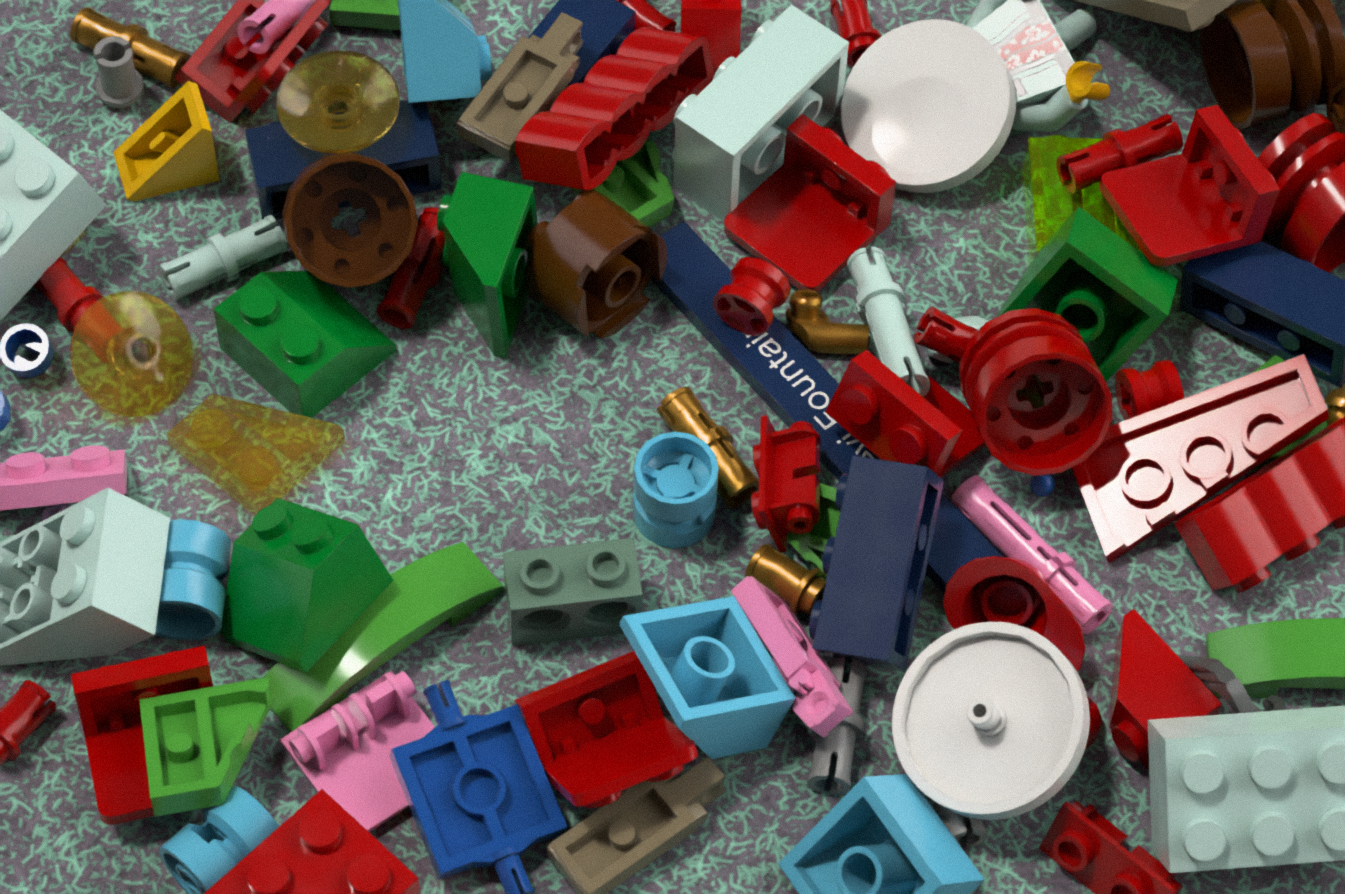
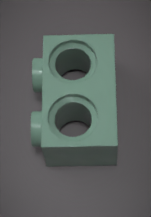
(571, 590)

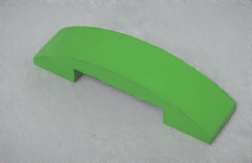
(421, 597)
(1282, 654)

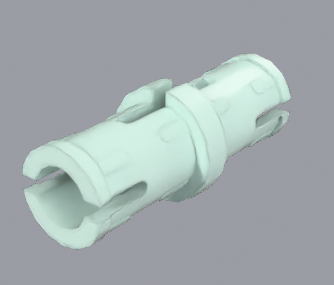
(223, 257)

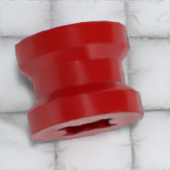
(751, 296)
(1147, 389)

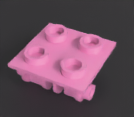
(351, 746)

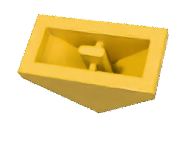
(169, 149)

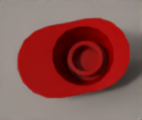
(1015, 594)

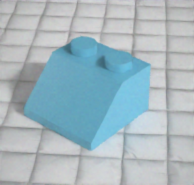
(441, 52)
(712, 674)
(881, 842)

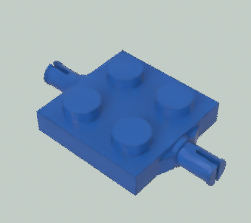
(477, 791)

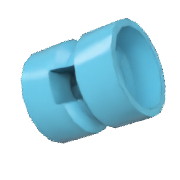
(675, 489)
(192, 581)
(207, 852)

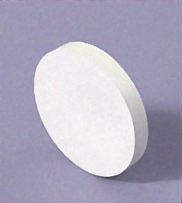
(929, 104)
(990, 720)

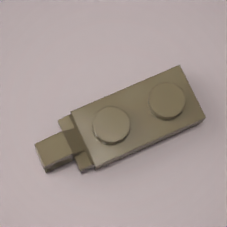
(522, 87)
(635, 829)

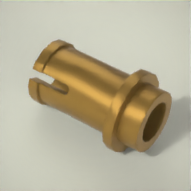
(787, 579)

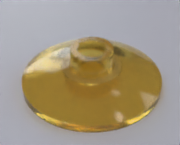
(335, 84)
(104, 357)

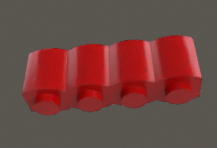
(613, 108)
(1270, 512)

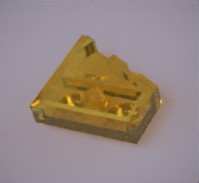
(253, 448)

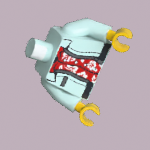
(1044, 74)

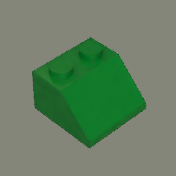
(486, 253)
(1098, 288)
(299, 339)
(298, 583)

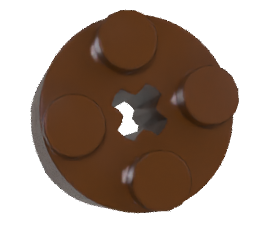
(594, 264)

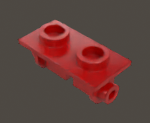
(783, 498)
(1095, 855)

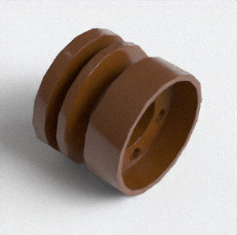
(1272, 57)
(382, 235)

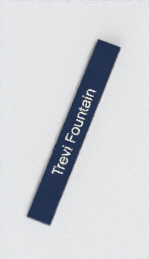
(794, 385)

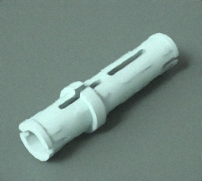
(882, 307)

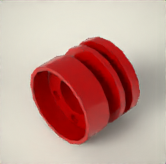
(1311, 199)
(1042, 421)

